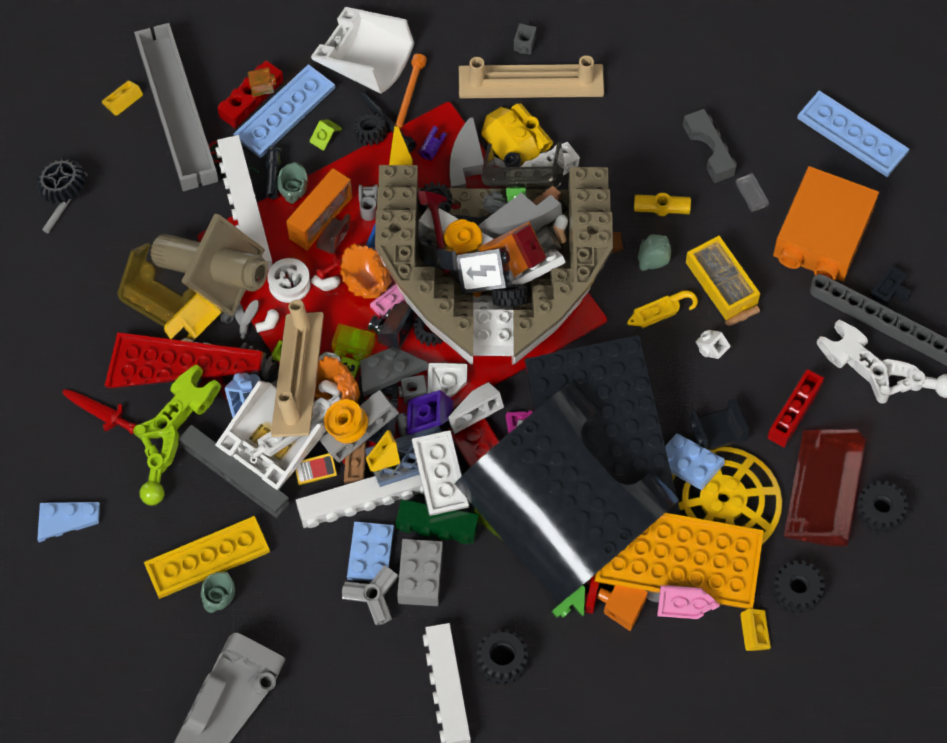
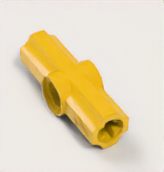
(540, 137)
(651, 203)

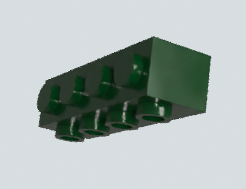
(446, 526)

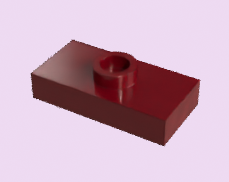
(529, 246)

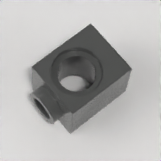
(527, 33)
(416, 382)

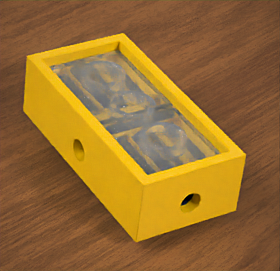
(722, 277)

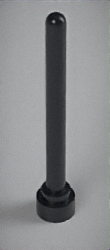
(409, 141)

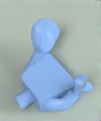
(239, 390)

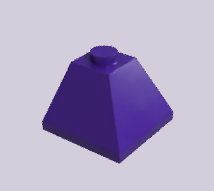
(428, 411)

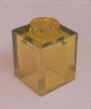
(261, 82)

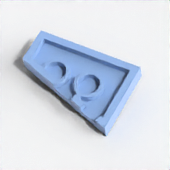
(64, 517)

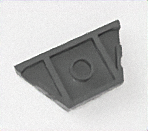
(388, 368)

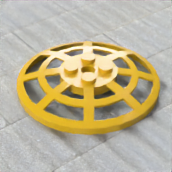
(737, 495)

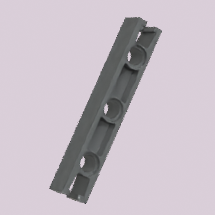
(234, 471)

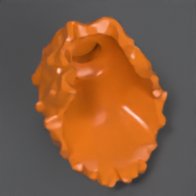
(364, 271)
(338, 373)

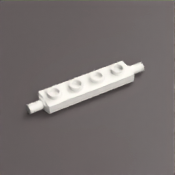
(271, 445)

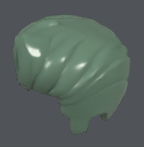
(292, 182)
(654, 252)
(217, 591)

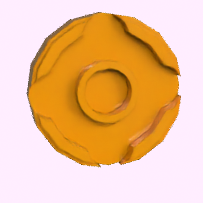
(463, 236)

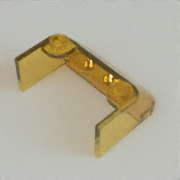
(145, 294)

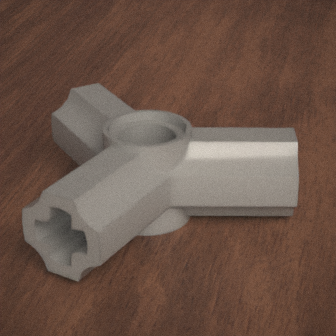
(378, 605)

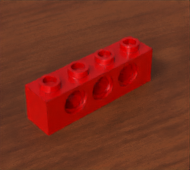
(236, 115)
(795, 408)

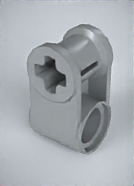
(368, 199)

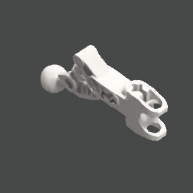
(852, 351)

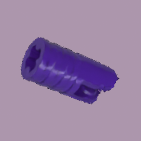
(431, 145)

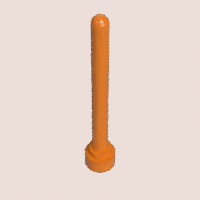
(418, 62)

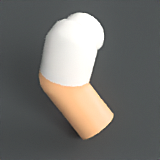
(559, 227)

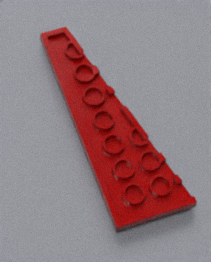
(160, 360)

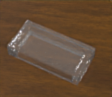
(752, 192)

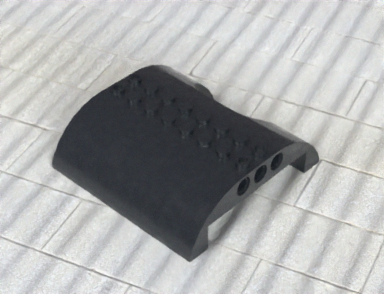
(557, 499)

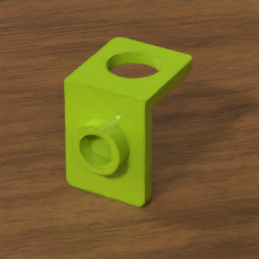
(324, 133)

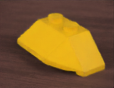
(509, 135)

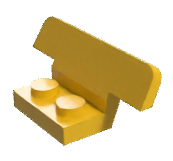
(193, 317)

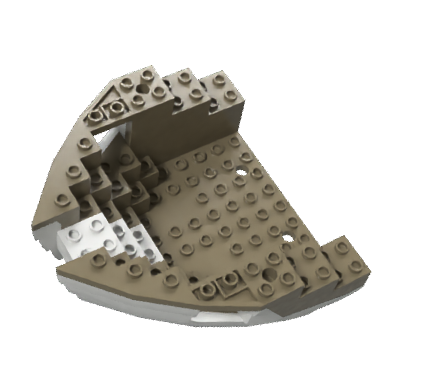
(473, 323)

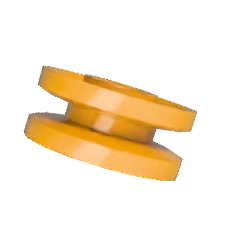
(356, 421)

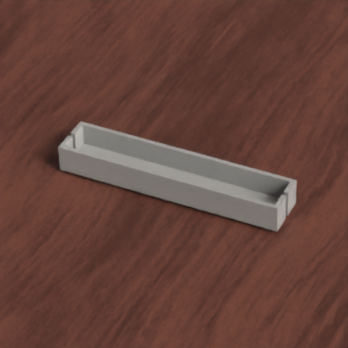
(176, 107)

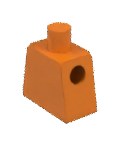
(623, 604)

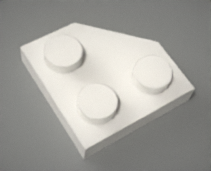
(446, 377)

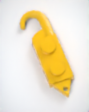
(660, 309)

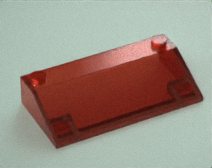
(825, 486)

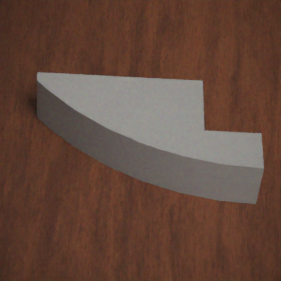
(466, 156)
(518, 212)

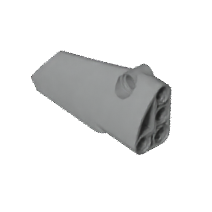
(231, 691)

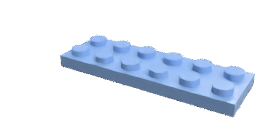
(284, 110)
(853, 133)

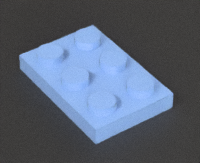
(692, 461)
(369, 550)

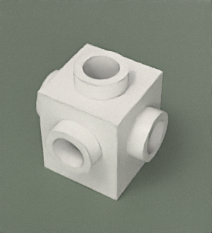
(712, 344)

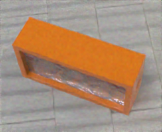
(319, 208)

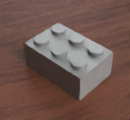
(420, 572)

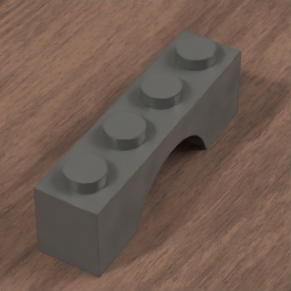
(700, 127)

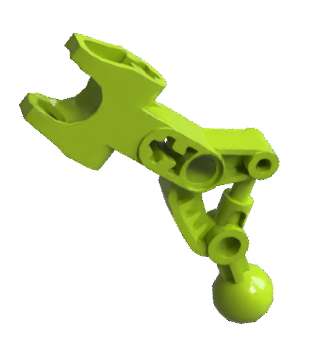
(186, 400)

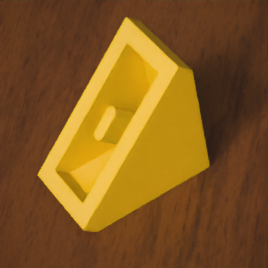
(384, 453)

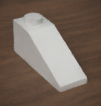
(475, 407)

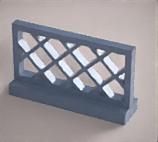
(405, 450)

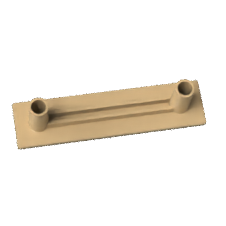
(531, 80)
(297, 372)

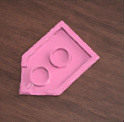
(684, 602)

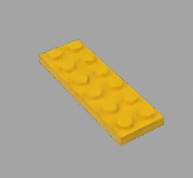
(206, 556)

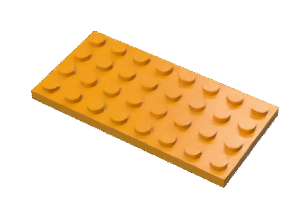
(690, 554)

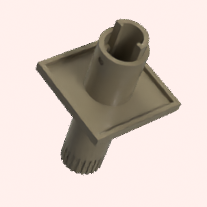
(217, 266)

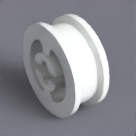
(296, 273)

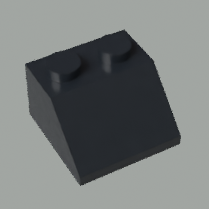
(396, 326)

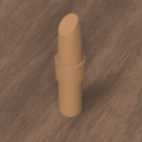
(741, 316)

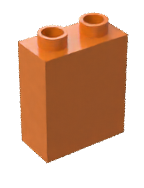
(825, 224)

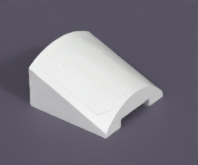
(367, 48)
(259, 410)

